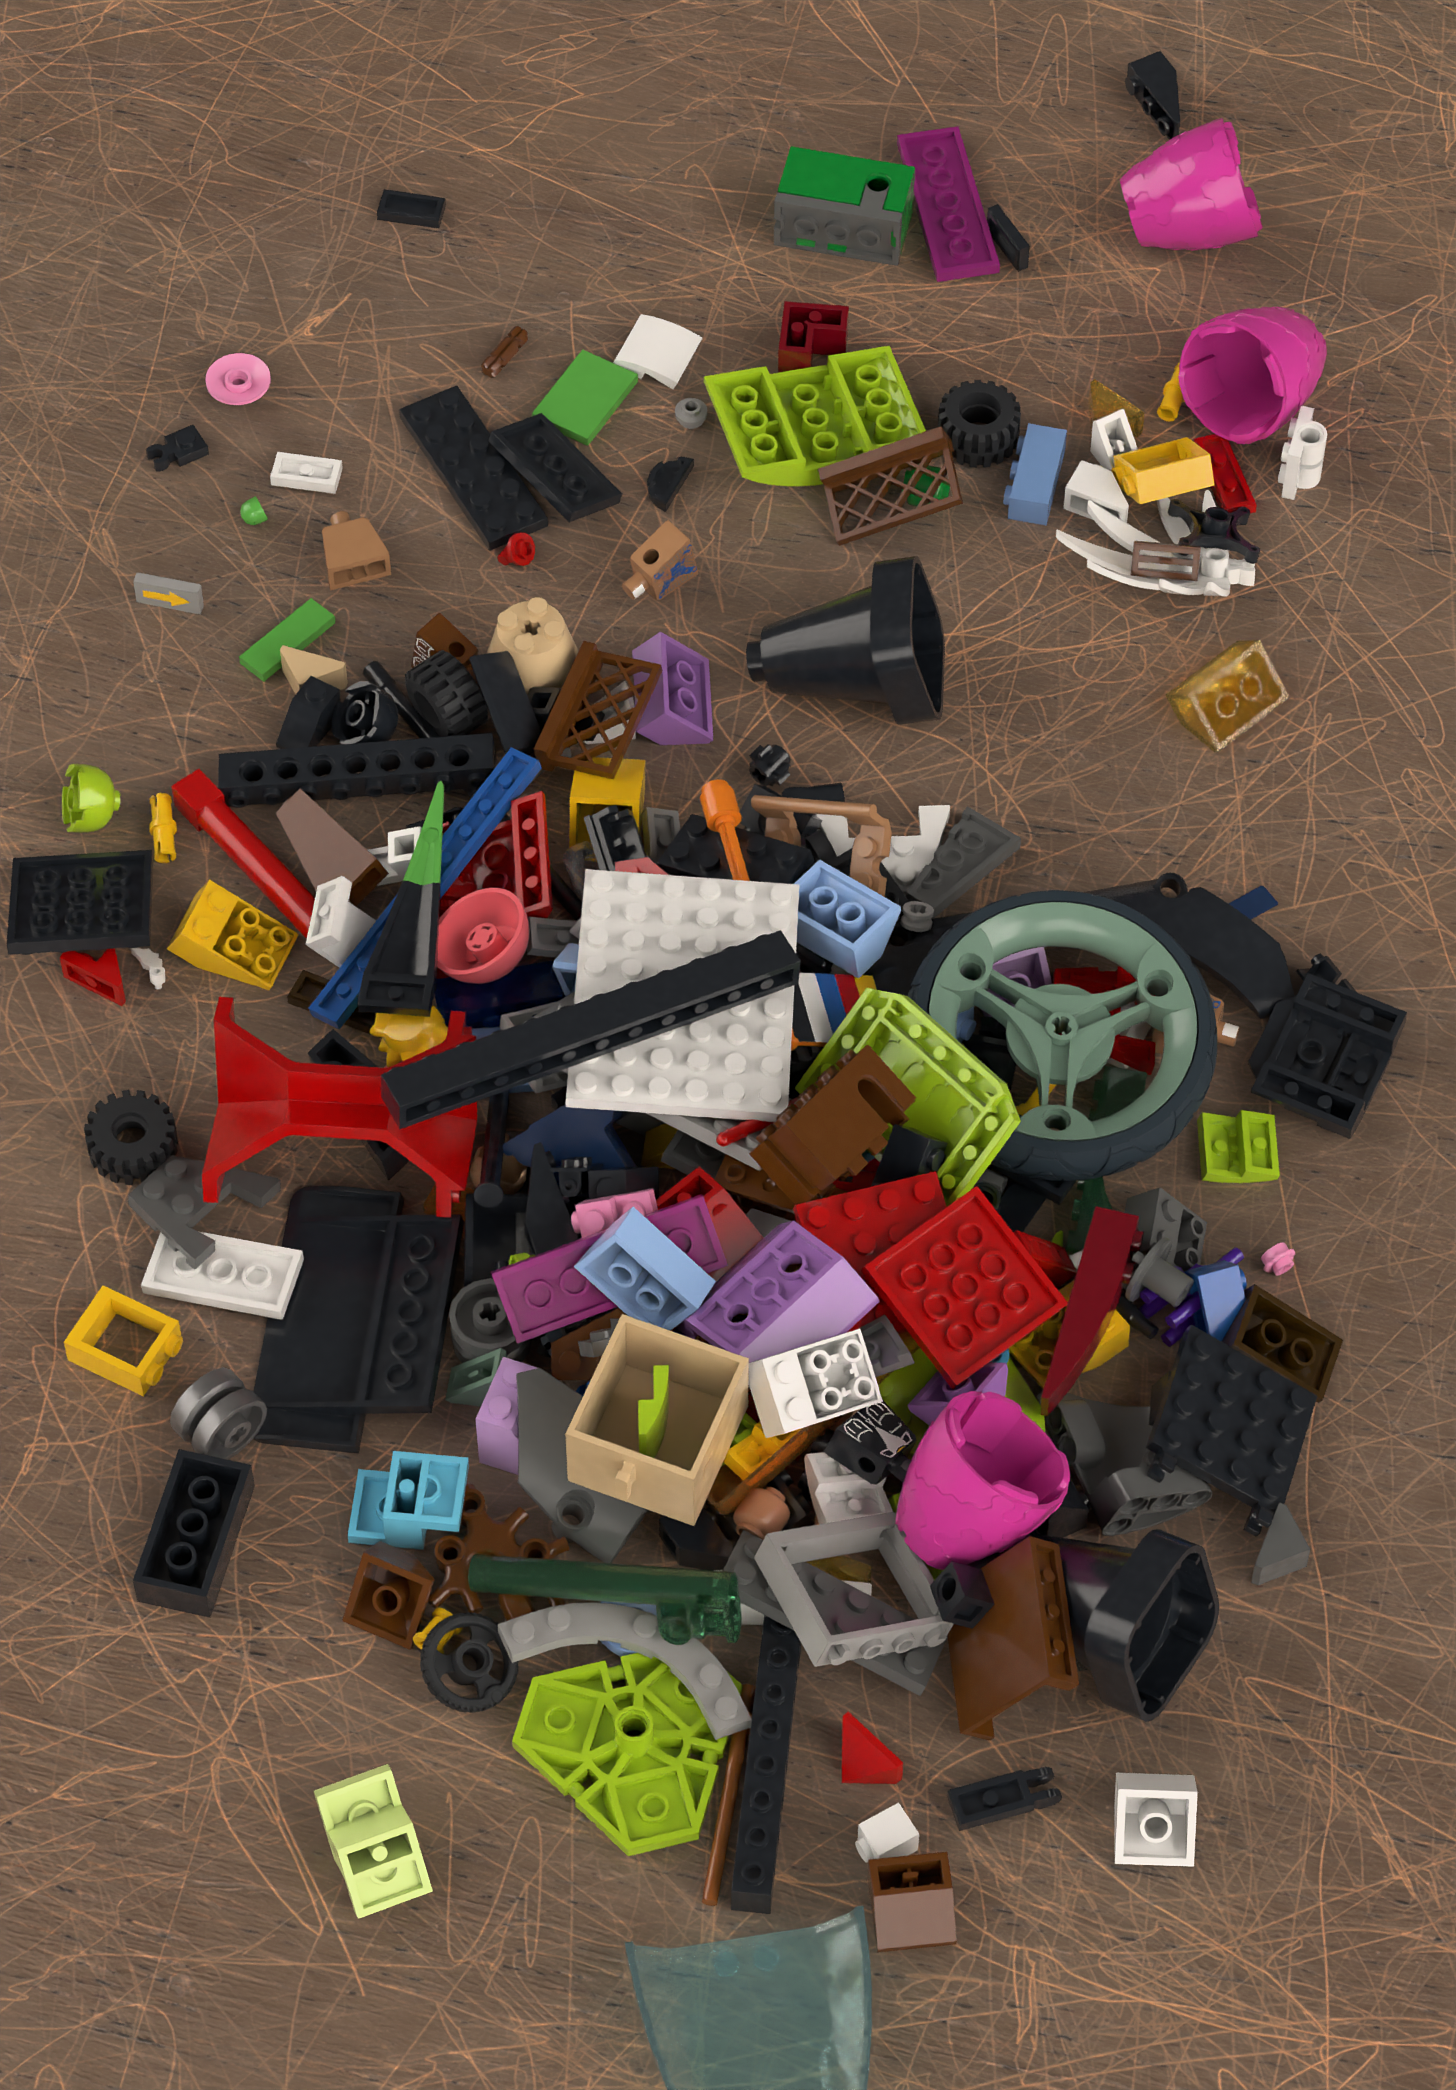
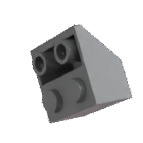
(1166, 1217)

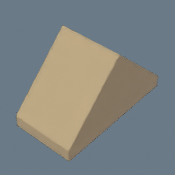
(300, 665)

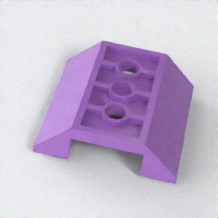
(782, 1307)

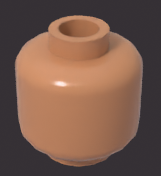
(762, 1512)

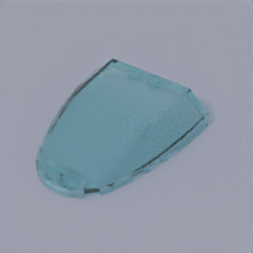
(760, 2009)

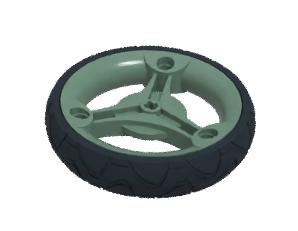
(1088, 1031)

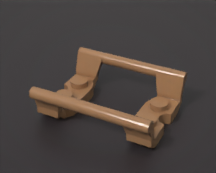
(868, 847)

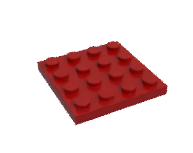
(870, 1222)
(964, 1287)

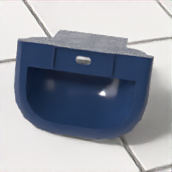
(573, 1134)

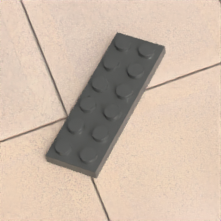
(841, 1609)

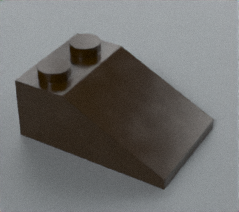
(1284, 1341)

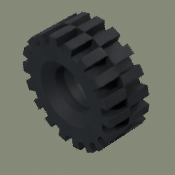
(135, 1158)

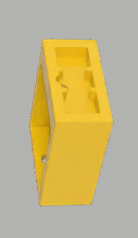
(1163, 470)
(94, 1321)

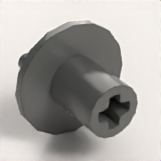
(1158, 1275)

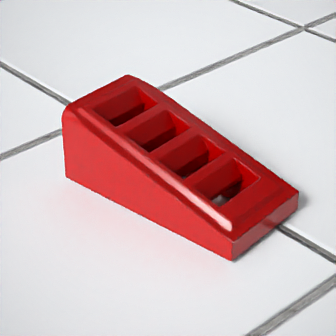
(1050, 1257)

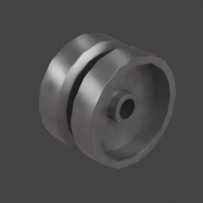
(218, 1414)

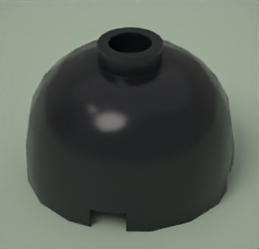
(365, 715)

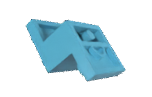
(408, 1500)

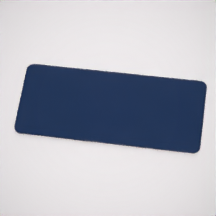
(1255, 902)

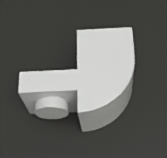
(397, 854)

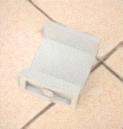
(336, 923)

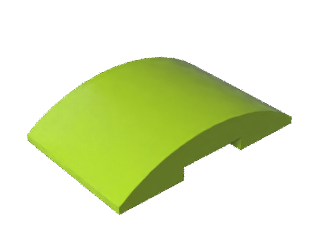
(812, 416)

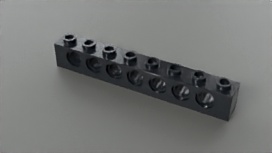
(344, 760)
(766, 1769)

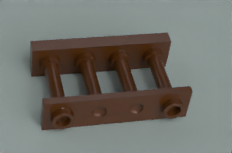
(756, 1189)

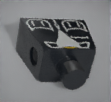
(873, 1444)

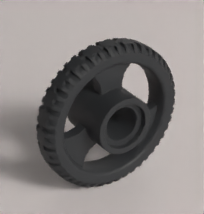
(435, 1664)

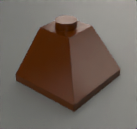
(389, 1594)

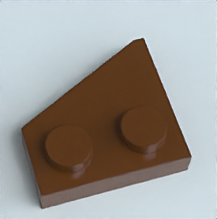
(565, 1351)

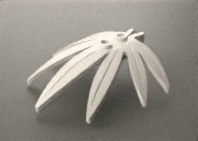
(1215, 566)

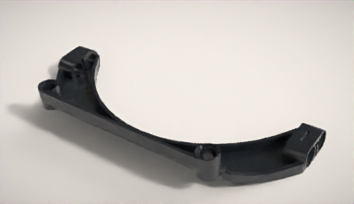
(1203, 924)

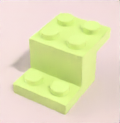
(373, 1841)

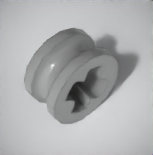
(917, 916)

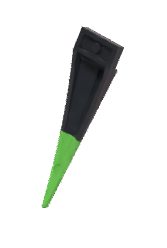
(405, 959)

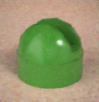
(252, 512)

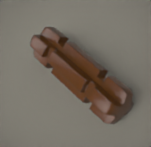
(504, 352)

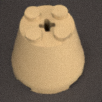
(537, 642)

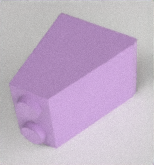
(499, 1418)

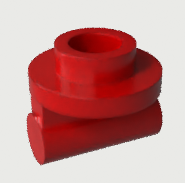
(518, 551)

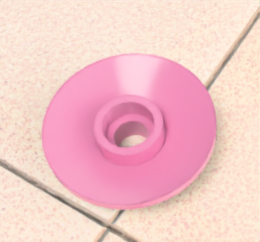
(238, 379)

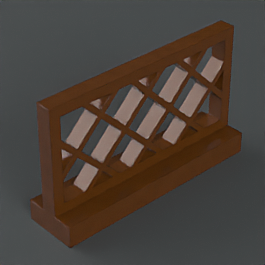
(878, 464)
(569, 710)

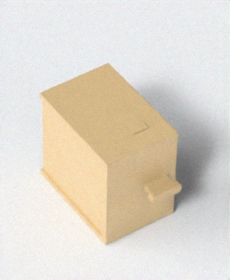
(704, 1414)

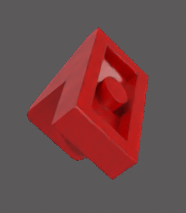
(99, 977)

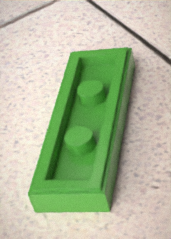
(295, 632)

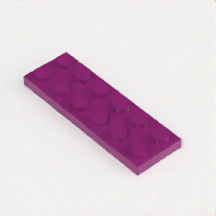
(948, 204)
(552, 1293)

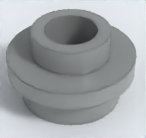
(691, 412)

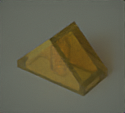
(1105, 401)

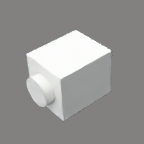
(887, 1835)

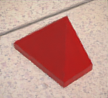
(866, 1757)

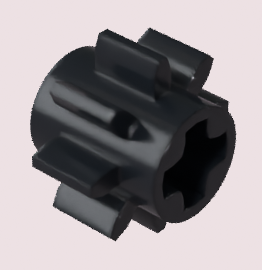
(769, 765)

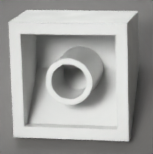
(1155, 1819)

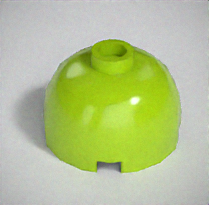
(88, 799)

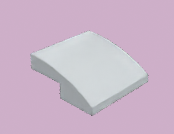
(658, 350)
(841, 1493)

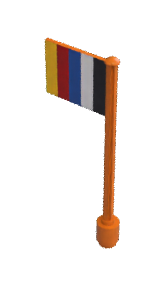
(819, 998)

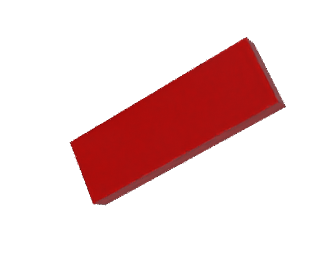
(1229, 482)

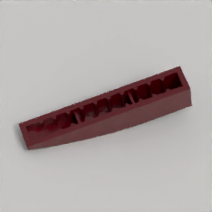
(1093, 1299)

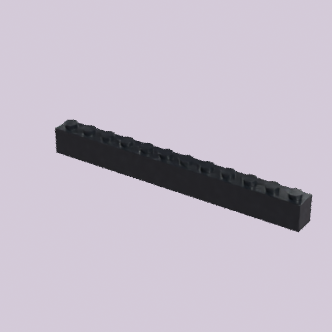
(589, 1029)

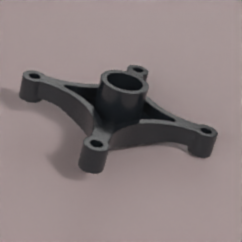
(1215, 529)

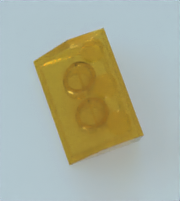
(1228, 694)

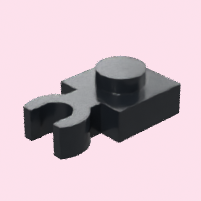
(181, 446)

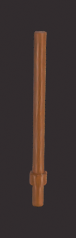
(727, 1805)

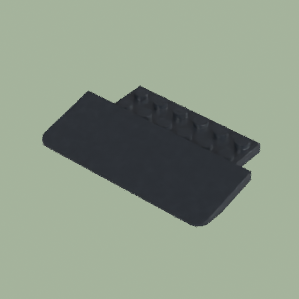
(360, 1319)

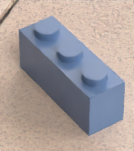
(1035, 474)

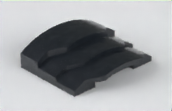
(1326, 1053)

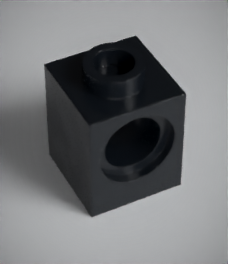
(962, 1594)

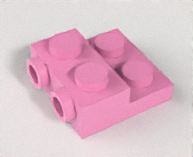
(599, 1213)

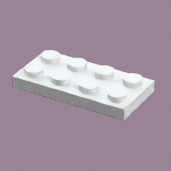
(235, 1277)

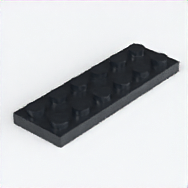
(472, 467)

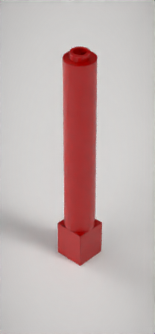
(206, 810)

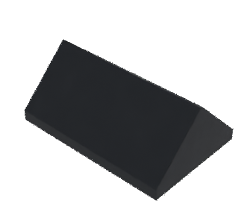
(506, 701)

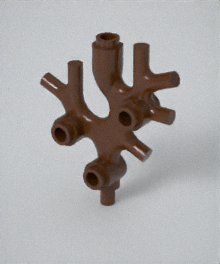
(488, 1538)

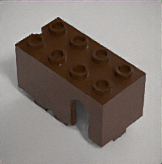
(833, 1126)

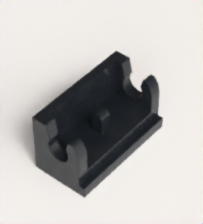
(614, 837)

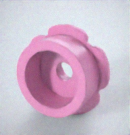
(1278, 1259)

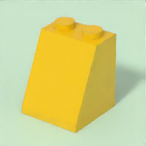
(595, 793)

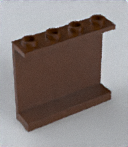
(1018, 1642)

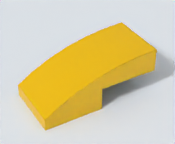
(754, 1451)

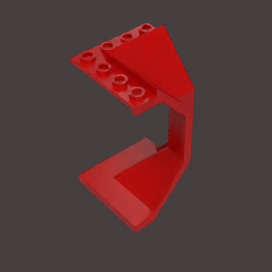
(273, 1098)

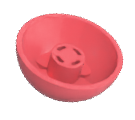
(482, 936)

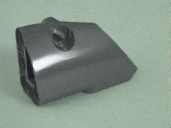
(543, 1420)
(1112, 1464)

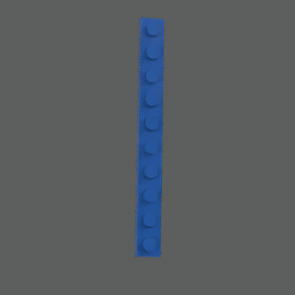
(459, 846)

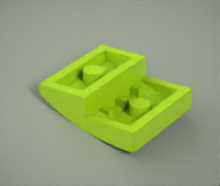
(1238, 1147)
(654, 1413)

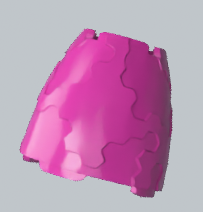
(1192, 192)
(1251, 371)
(979, 1481)

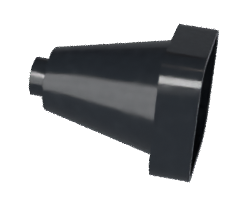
(862, 646)
(1138, 1615)

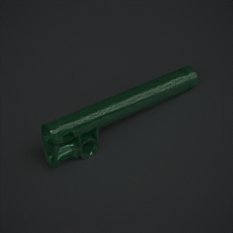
(686, 1600)

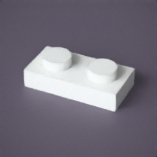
(306, 472)

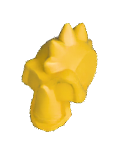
(407, 1034)

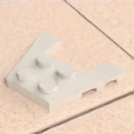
(907, 853)

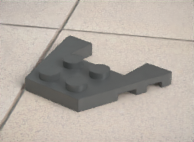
(174, 1202)

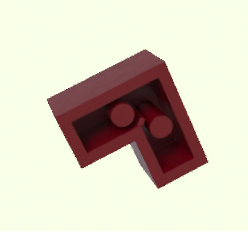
(810, 331)

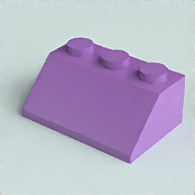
(682, 697)

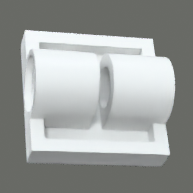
(1302, 454)

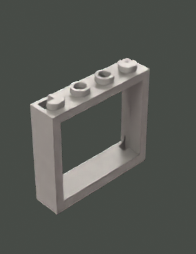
(842, 1538)

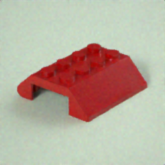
(511, 859)

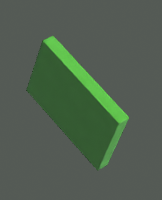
(586, 396)

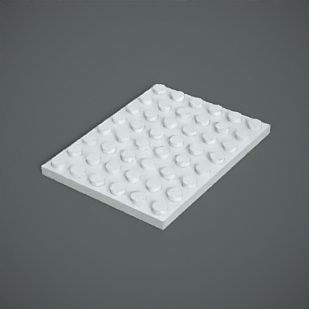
(714, 1066)

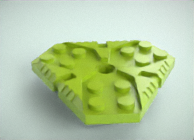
(644, 1785)

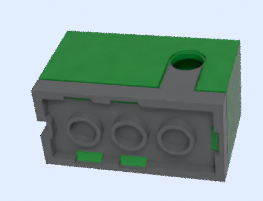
(844, 205)

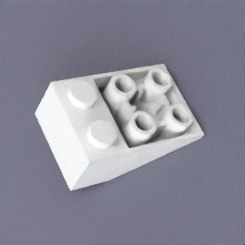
(813, 1383)

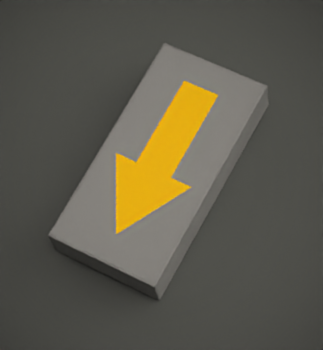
(168, 593)

